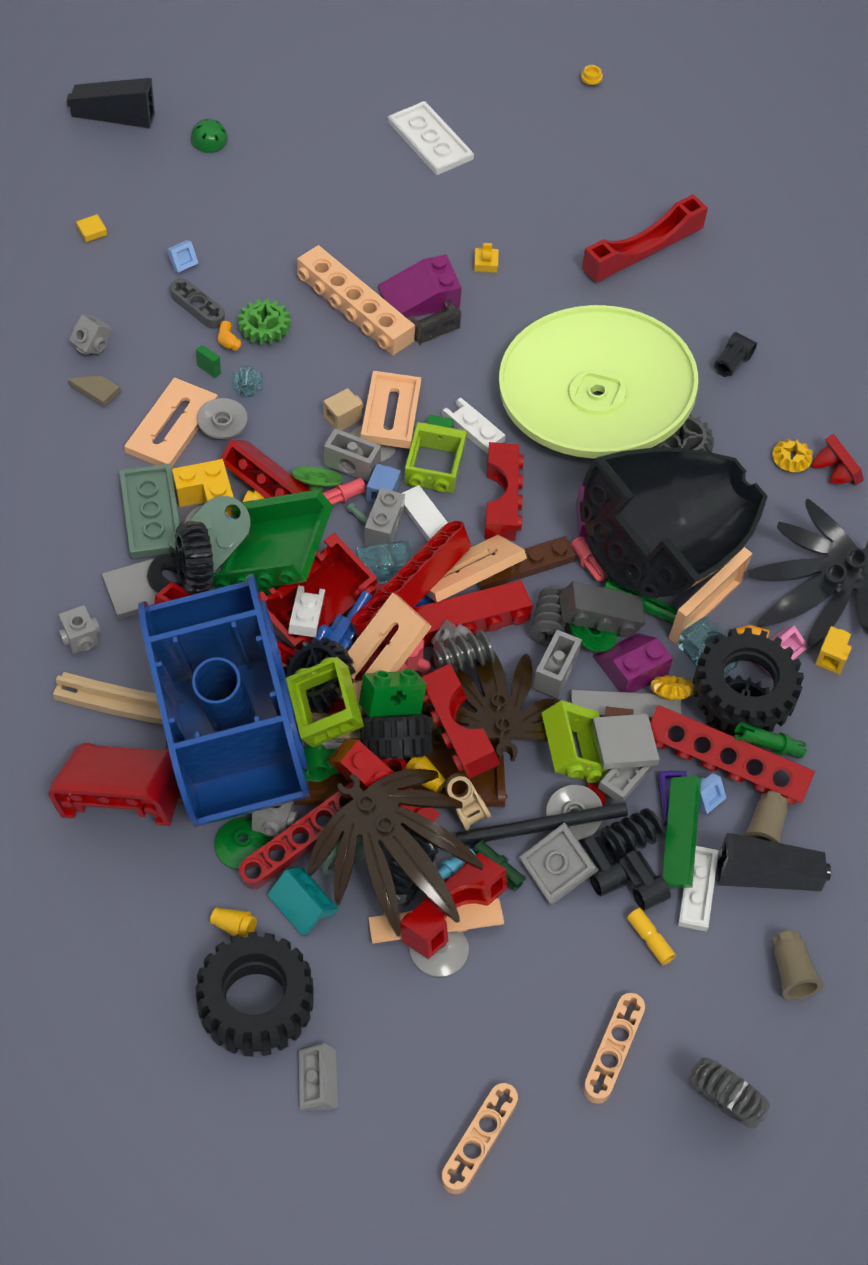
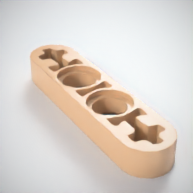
(616, 1048)
(477, 1136)

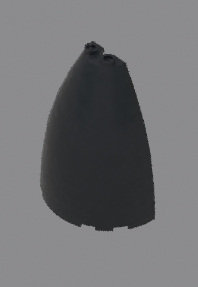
(667, 516)

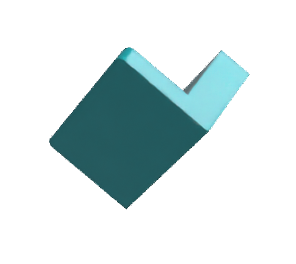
(301, 899)

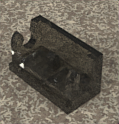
(437, 324)

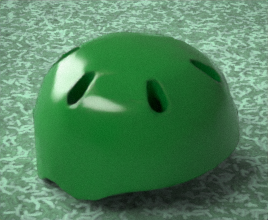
(210, 130)

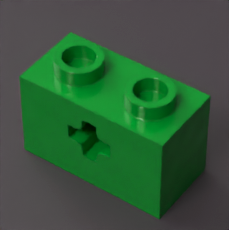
(392, 693)

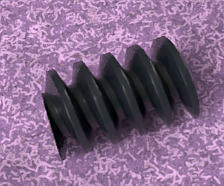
(631, 832)

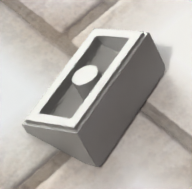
(318, 1078)

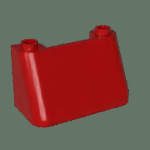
(334, 570)
(116, 779)

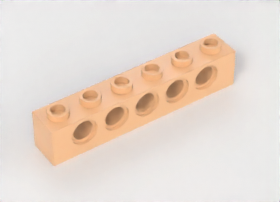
(355, 300)

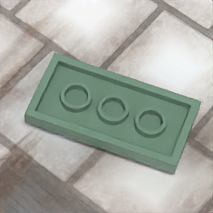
(149, 509)

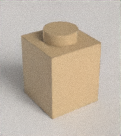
(342, 409)

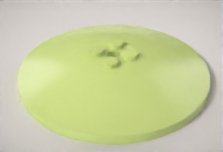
(624, 354)

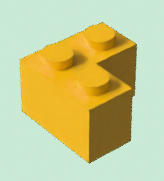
(201, 483)

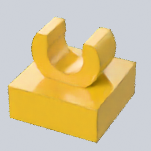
(486, 259)

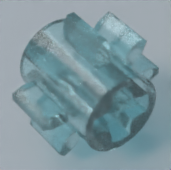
(247, 381)

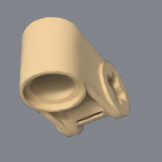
(473, 805)

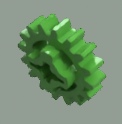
(264, 321)

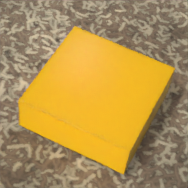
(91, 228)

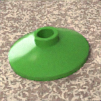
(317, 477)

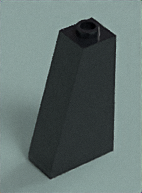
(114, 102)
(770, 864)

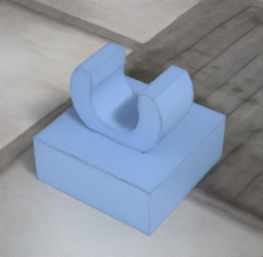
(182, 256)
(711, 793)

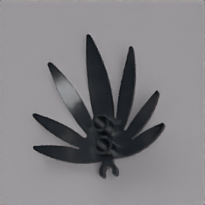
(840, 572)

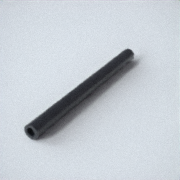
(543, 823)

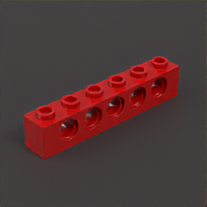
(799, 775)

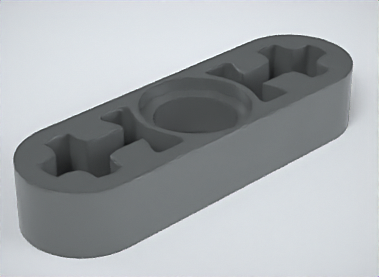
(195, 294)

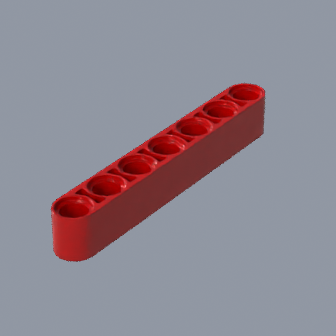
(419, 573)
(285, 843)

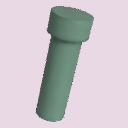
(352, 509)

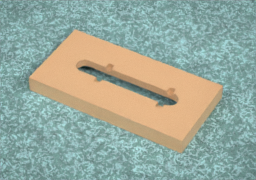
(380, 387)
(182, 432)
(505, 556)
(711, 594)
(409, 634)

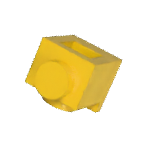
(834, 650)

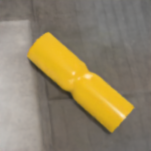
(653, 939)

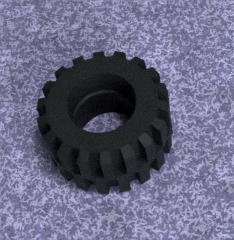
(397, 736)

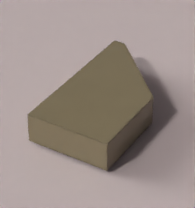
(96, 388)

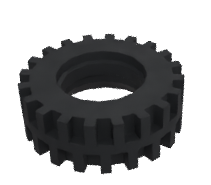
(734, 707)

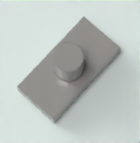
(622, 781)

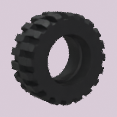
(245, 958)

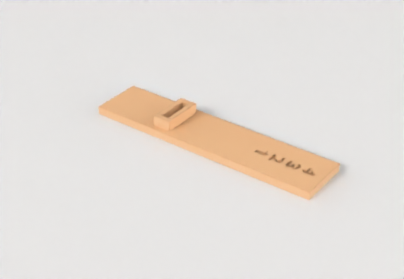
(471, 917)

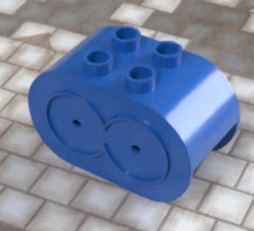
(224, 702)

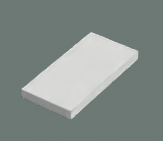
(430, 138)

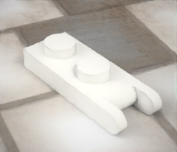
(477, 426)
(306, 613)

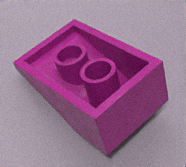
(423, 287)

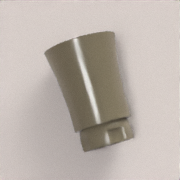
(768, 818)
(795, 966)

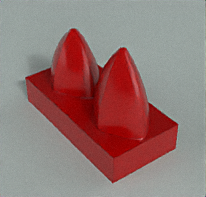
(836, 453)

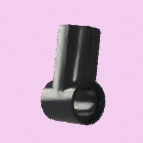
(737, 350)
(609, 874)
(646, 886)

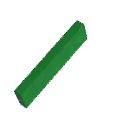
(681, 832)

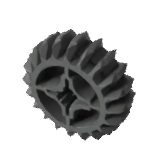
(691, 435)
(729, 1092)

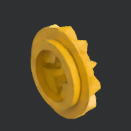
(782, 456)
(672, 687)

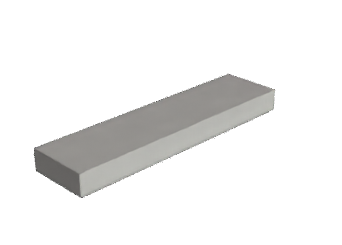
(641, 702)

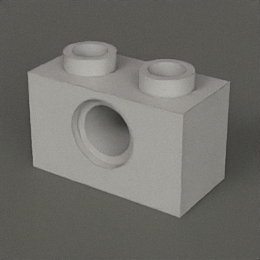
(351, 454)
(384, 517)
(557, 663)

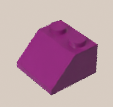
(635, 662)

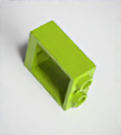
(428, 436)
(559, 723)
(332, 726)

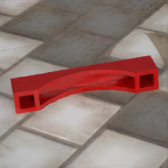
(612, 256)

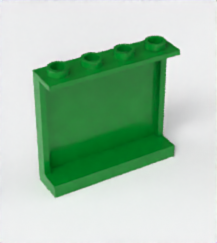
(280, 540)

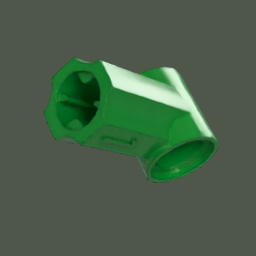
(318, 764)

